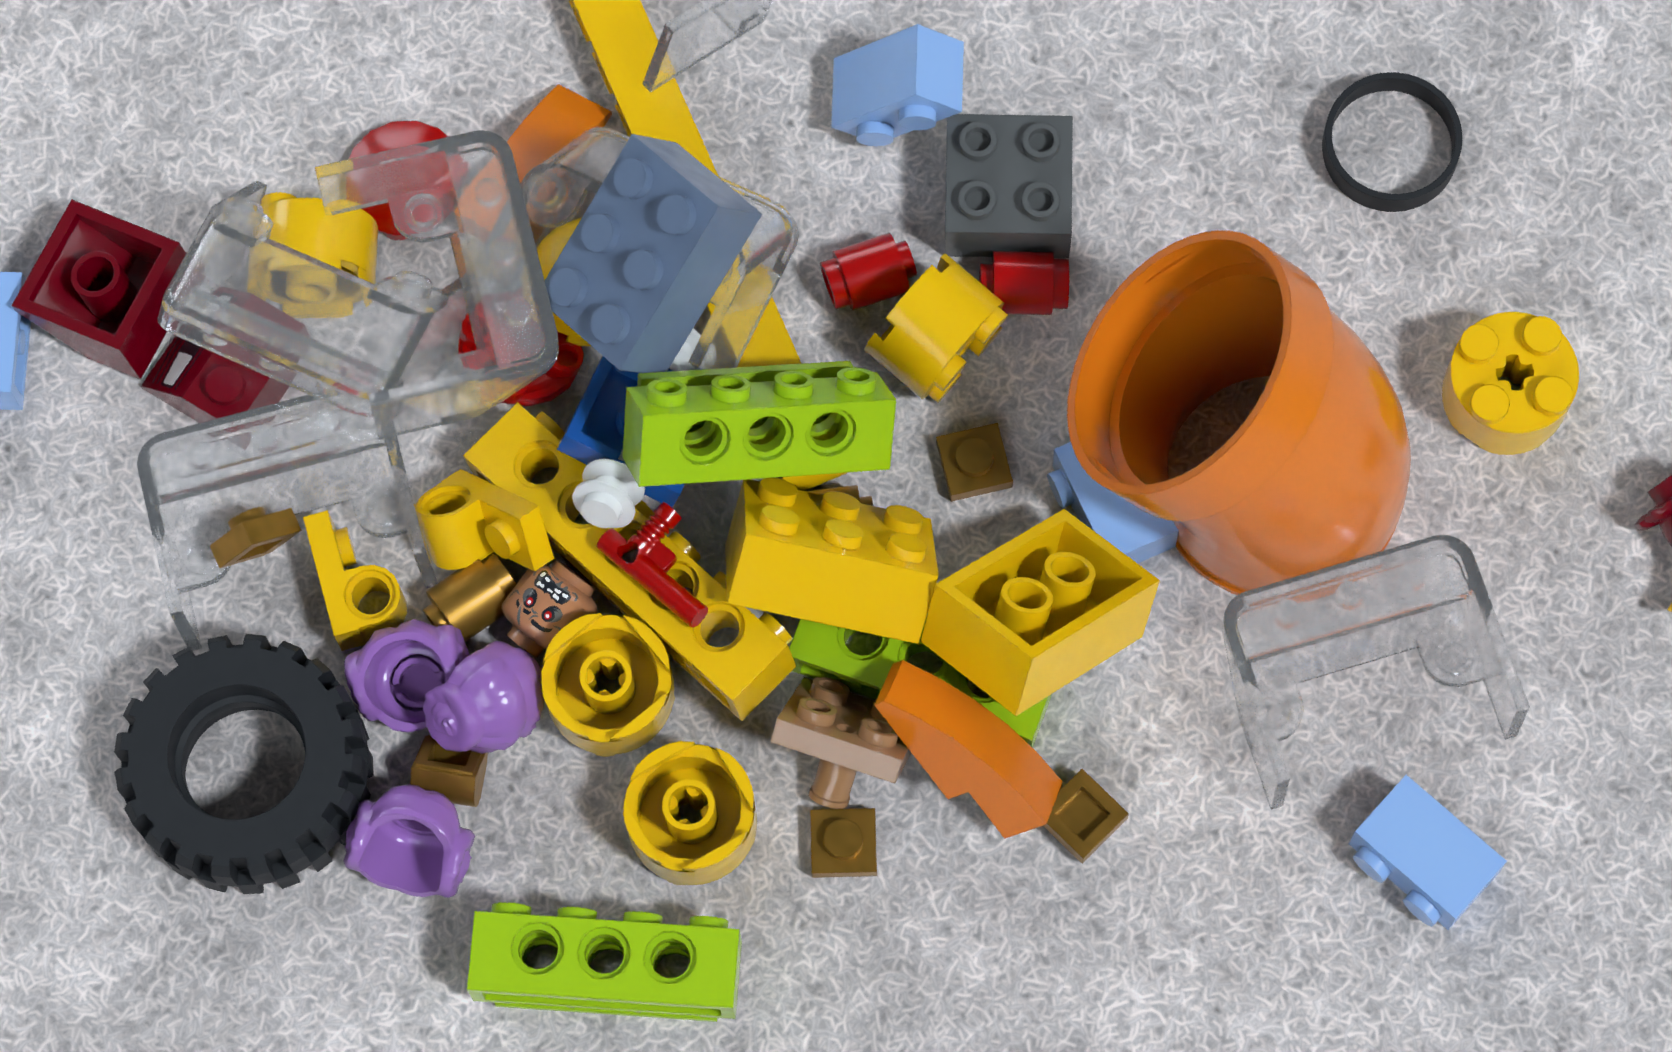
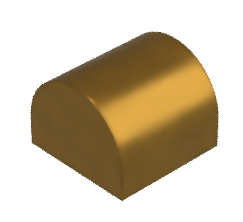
(450, 772)

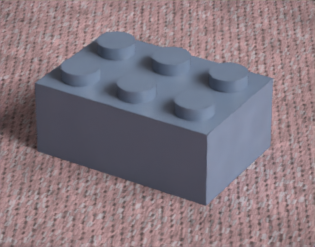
(648, 255)

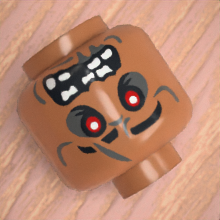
(545, 604)

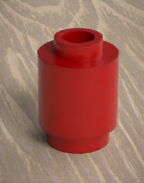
(868, 272)
(1027, 281)

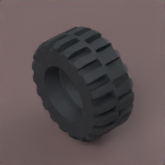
(194, 698)

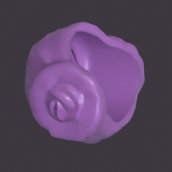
(398, 670)
(486, 701)
(410, 842)

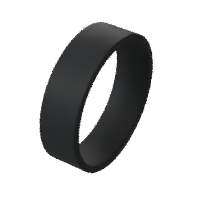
(1400, 83)

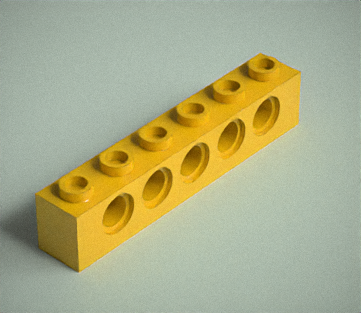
(735, 674)

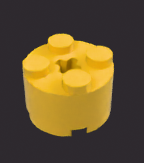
(339, 240)
(935, 328)
(1532, 355)
(616, 648)
(709, 783)

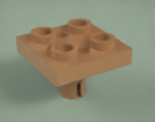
(843, 734)

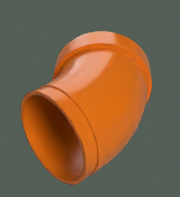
(1313, 465)

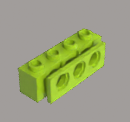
(757, 423)
(568, 984)

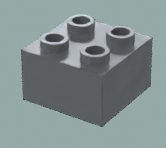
(1008, 184)

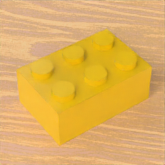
(831, 559)
(1039, 611)

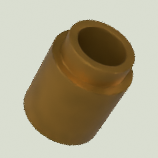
(470, 597)

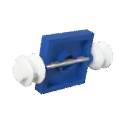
(596, 439)

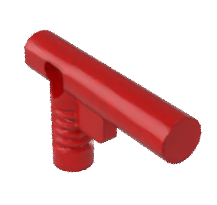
(653, 563)

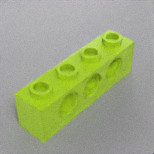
(823, 652)

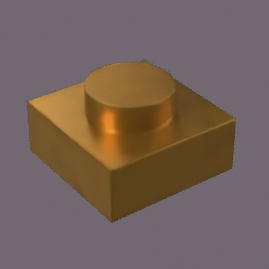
(974, 462)
(254, 535)
(1084, 816)
(843, 842)

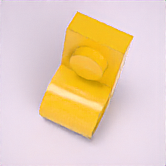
(473, 518)
(345, 588)

